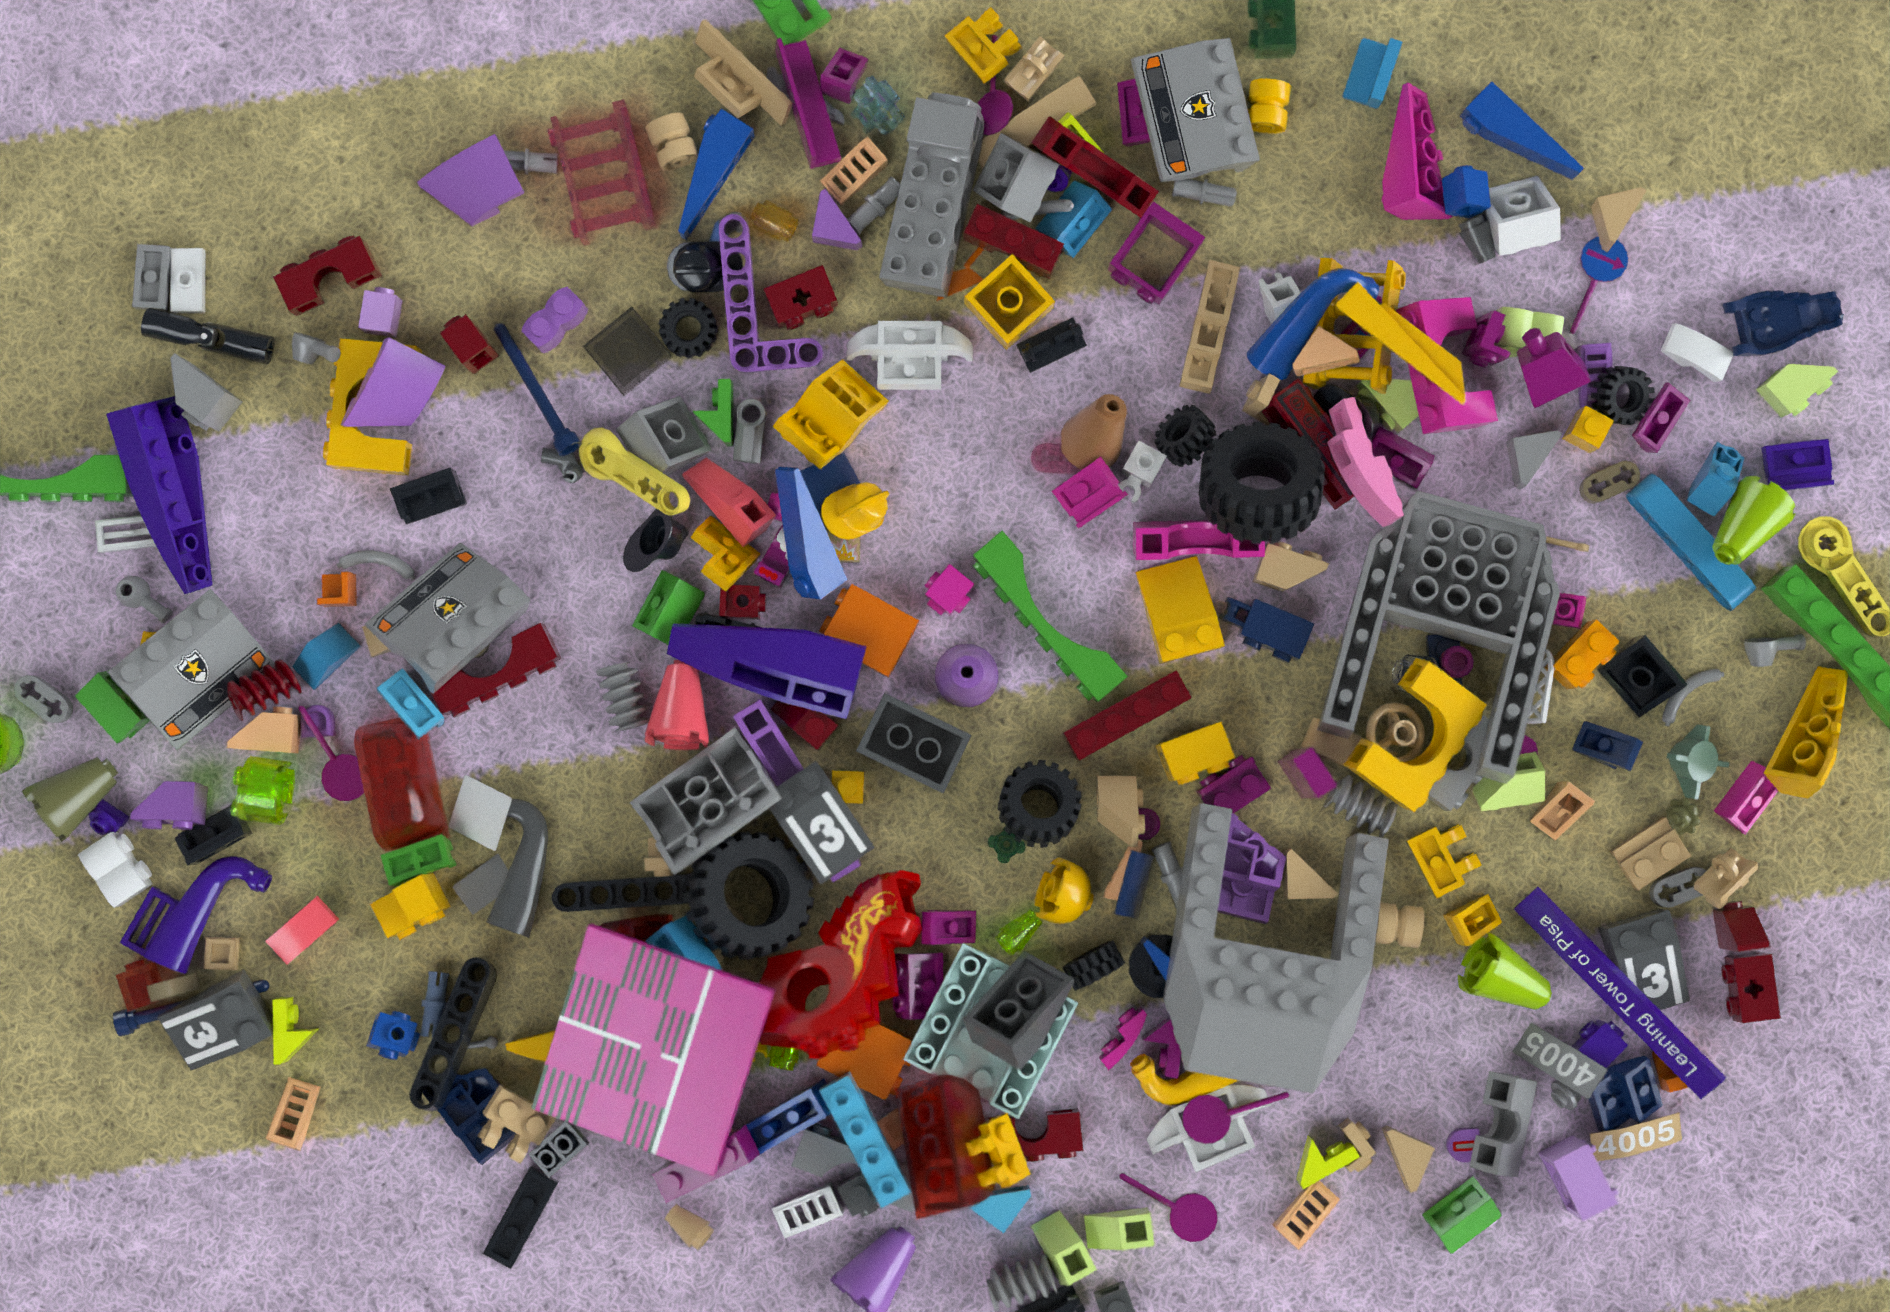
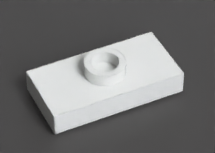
(187, 280)

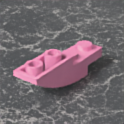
(1364, 474)

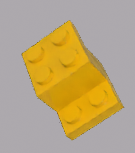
(830, 414)

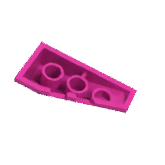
(1411, 171)

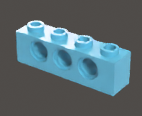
(865, 1139)

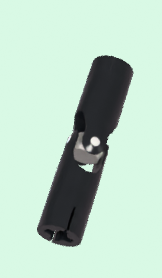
(186, 331)

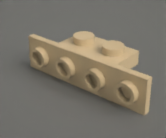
(735, 79)

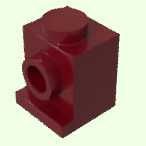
(730, 609)

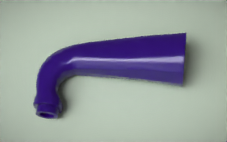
(180, 933)

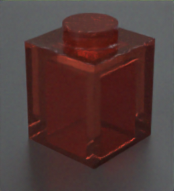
(134, 983)

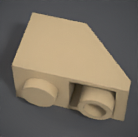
(1286, 568)
(1118, 807)

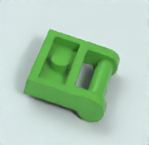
(786, 20)

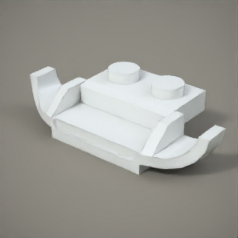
(909, 352)
(1237, 1140)

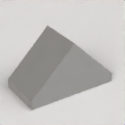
(1528, 454)

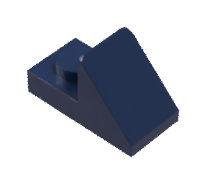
(1607, 746)

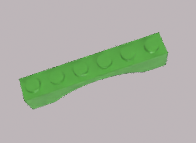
(94, 478)
(1813, 612)
(1092, 668)

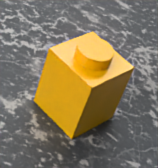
(1588, 429)

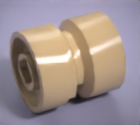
(673, 144)
(1400, 925)

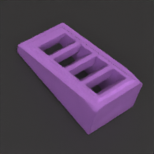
(1605, 353)

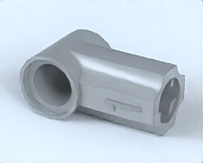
(749, 435)

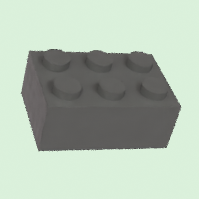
(913, 743)

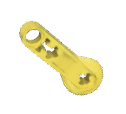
(629, 471)
(1842, 569)

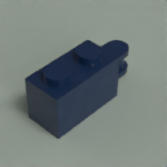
(1269, 628)

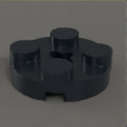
(1142, 970)

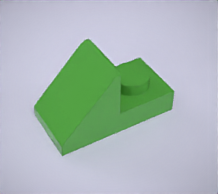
(720, 421)

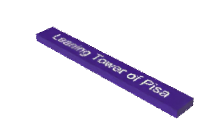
(1620, 993)

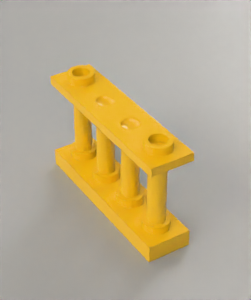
(1381, 373)

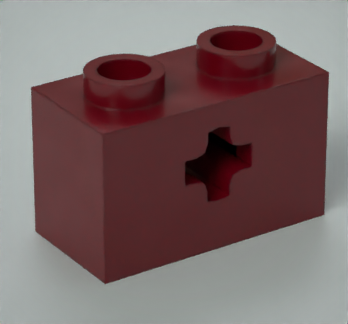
(814, 286)
(468, 343)
(1758, 1003)

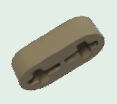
(1607, 475)
(173, 987)

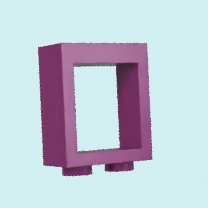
(1173, 228)

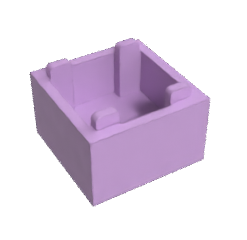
(1578, 1177)

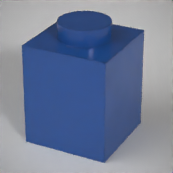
(1466, 192)

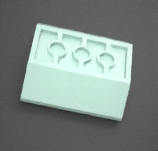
(946, 1048)

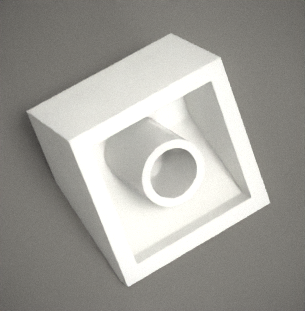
(1522, 216)

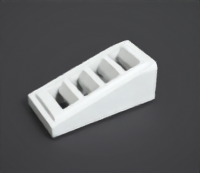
(833, 1202)

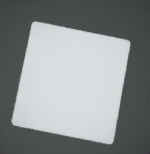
(480, 812)

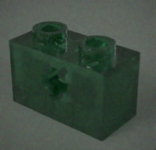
(1277, 41)

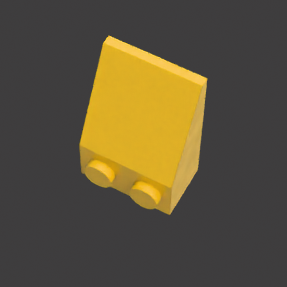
(1179, 610)

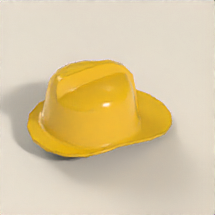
(854, 510)

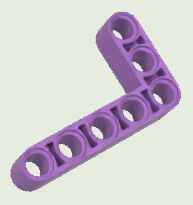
(747, 309)

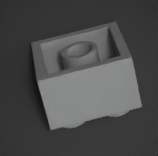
(1015, 177)
(200, 396)
(664, 436)

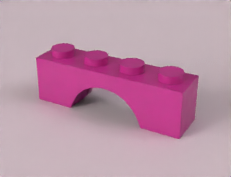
(1174, 538)

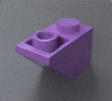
(175, 804)

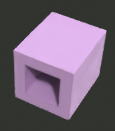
(380, 312)

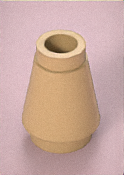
(690, 1227)

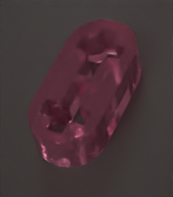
(1054, 467)

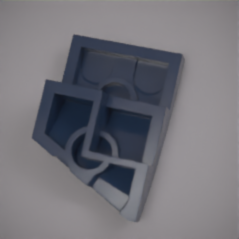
(464, 1111)

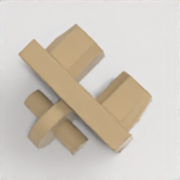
(1034, 68)
(1724, 877)

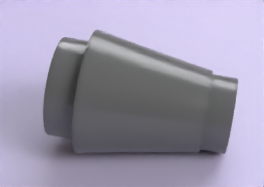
(1478, 238)

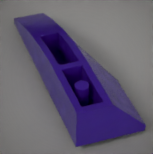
(166, 485)
(775, 663)

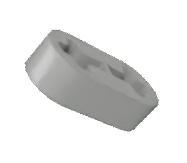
(39, 705)
(1676, 880)

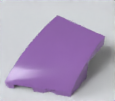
(474, 181)
(394, 388)
(1249, 874)

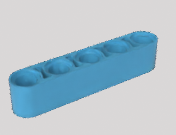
(1689, 541)

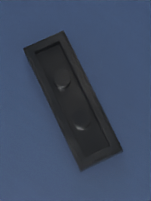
(520, 1217)

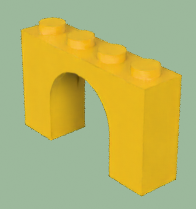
(348, 445)
(1453, 715)

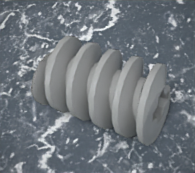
(622, 696)
(1362, 805)
(1020, 1282)

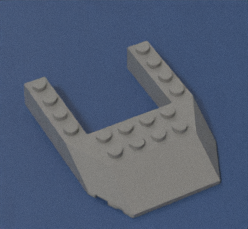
(1463, 579)
(1260, 1008)

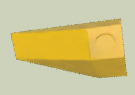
(1811, 737)

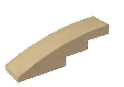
(1071, 98)
(1209, 326)

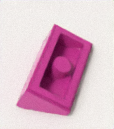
(1747, 798)

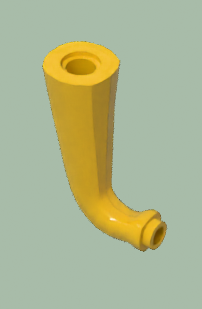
(1176, 1090)

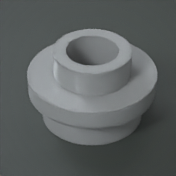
(1564, 1096)

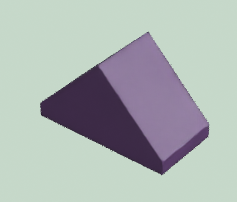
(832, 227)

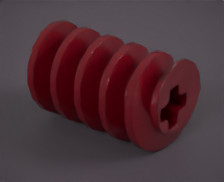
(262, 688)

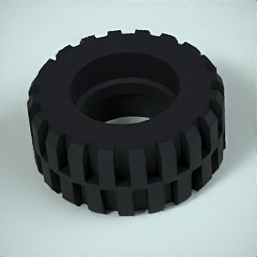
(1256, 512)
(788, 890)

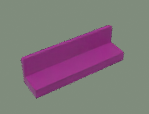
(808, 103)

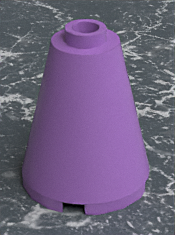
(961, 690)
(877, 1270)

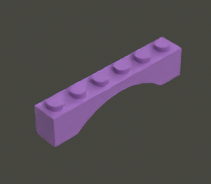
(773, 751)

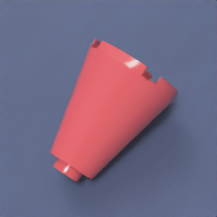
(679, 710)

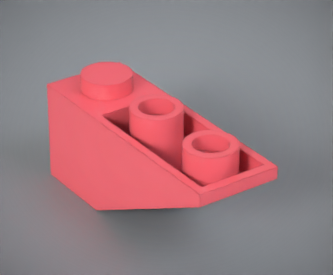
(730, 500)

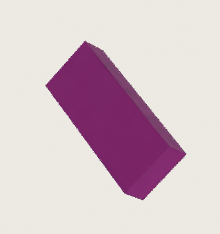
(1307, 773)

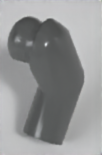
(567, 464)

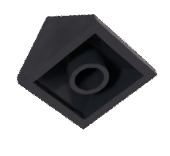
(1642, 675)

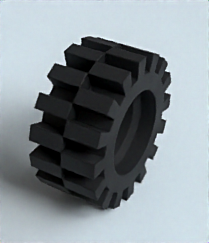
(683, 309)
(1637, 399)
(1185, 435)
(1094, 964)

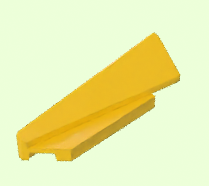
(1404, 340)

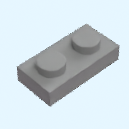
(152, 277)

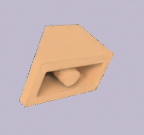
(270, 732)

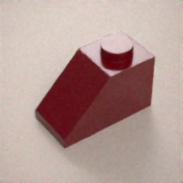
(809, 724)
(1739, 928)

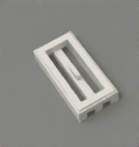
(101, 536)

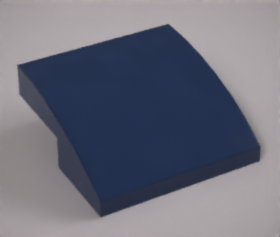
(830, 478)
(1134, 884)
(1625, 1093)

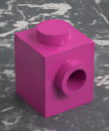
(948, 591)

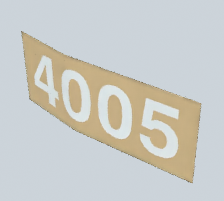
(1637, 1138)

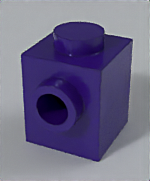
(1601, 1042)

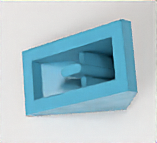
(1003, 1206)

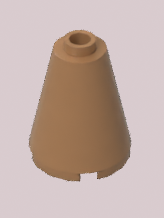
(1095, 432)

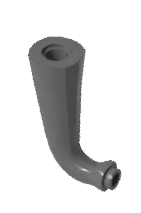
(520, 892)

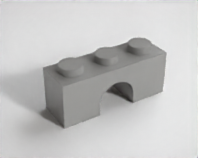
(1451, 788)
(1503, 1145)

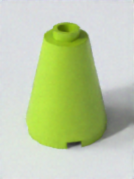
(1752, 519)
(1502, 975)

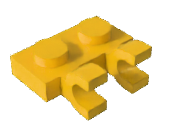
(977, 50)
(1436, 861)
(1004, 1151)

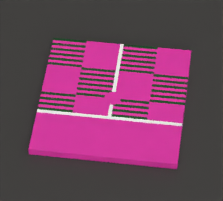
(652, 1049)

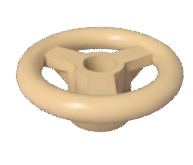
(1411, 733)

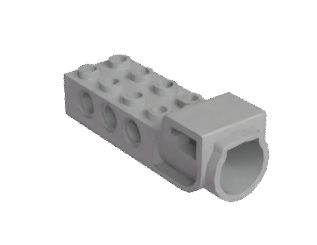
(933, 194)

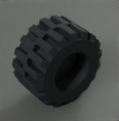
(1048, 780)

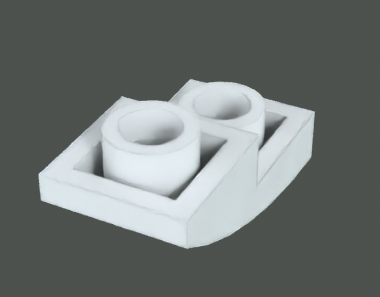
(1697, 350)

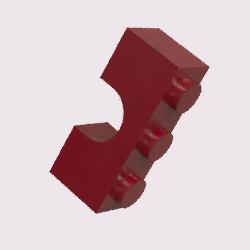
(1001, 234)
(301, 282)
(1061, 1136)

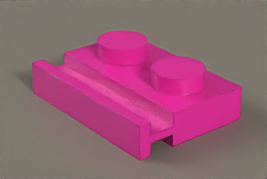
(1089, 492)

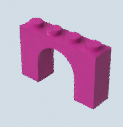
(1436, 408)

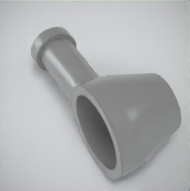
(308, 348)
(141, 597)
(1763, 650)

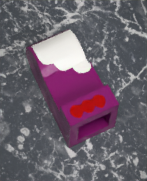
(774, 565)

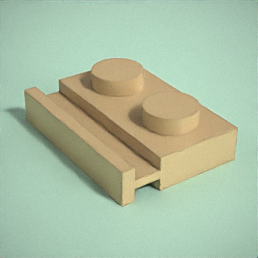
(1650, 853)

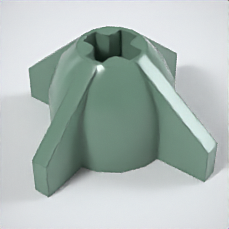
(1694, 760)

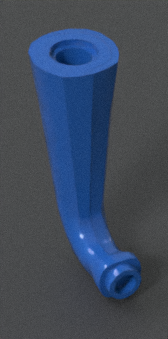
(1291, 330)

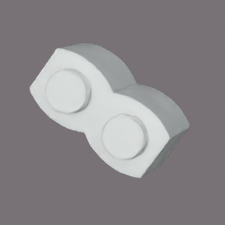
(115, 868)

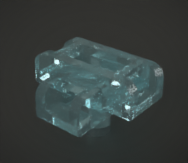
(879, 109)

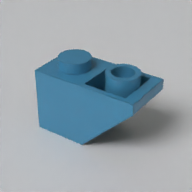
(1716, 479)

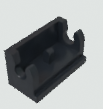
(428, 495)
(213, 837)

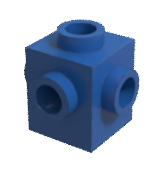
(381, 1038)

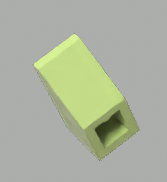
(1792, 386)
(1396, 406)
(1523, 789)
(1119, 1229)
(1063, 1249)

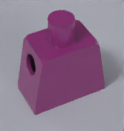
(1550, 366)

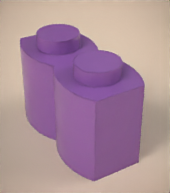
(549, 325)

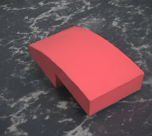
(302, 930)

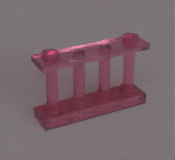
(632, 181)

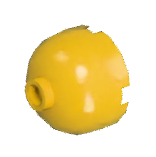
(1063, 893)

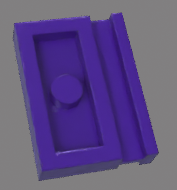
(1798, 464)

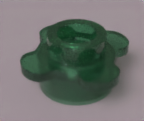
(1004, 853)

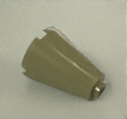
(71, 795)

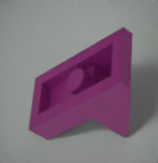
(842, 75)
(948, 927)
(1170, 1057)

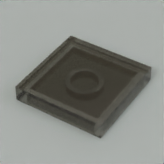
(627, 351)

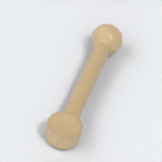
(1578, 546)

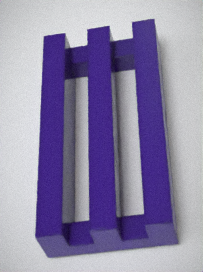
(152, 894)

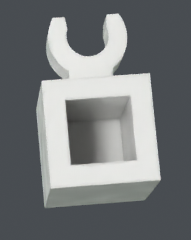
(1278, 295)
(1141, 468)

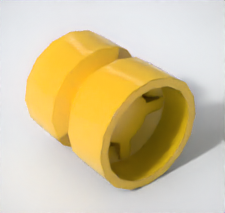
(1268, 101)

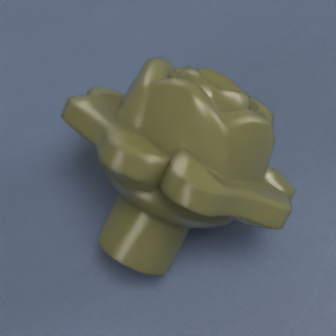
(1683, 816)

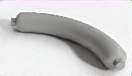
(1051, 206)
(377, 557)
(1693, 682)

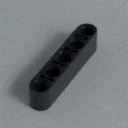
(616, 892)
(440, 1045)

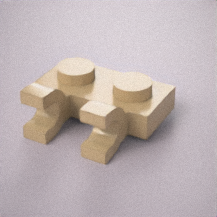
(514, 1113)

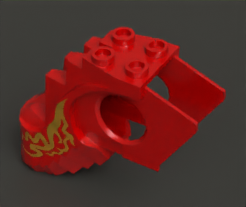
(853, 962)

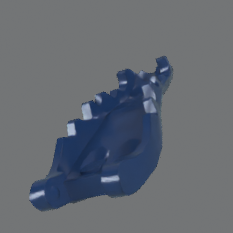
(1778, 319)

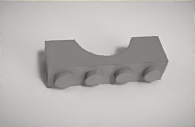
(822, 1151)

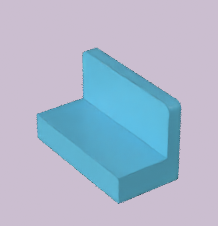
(410, 703)

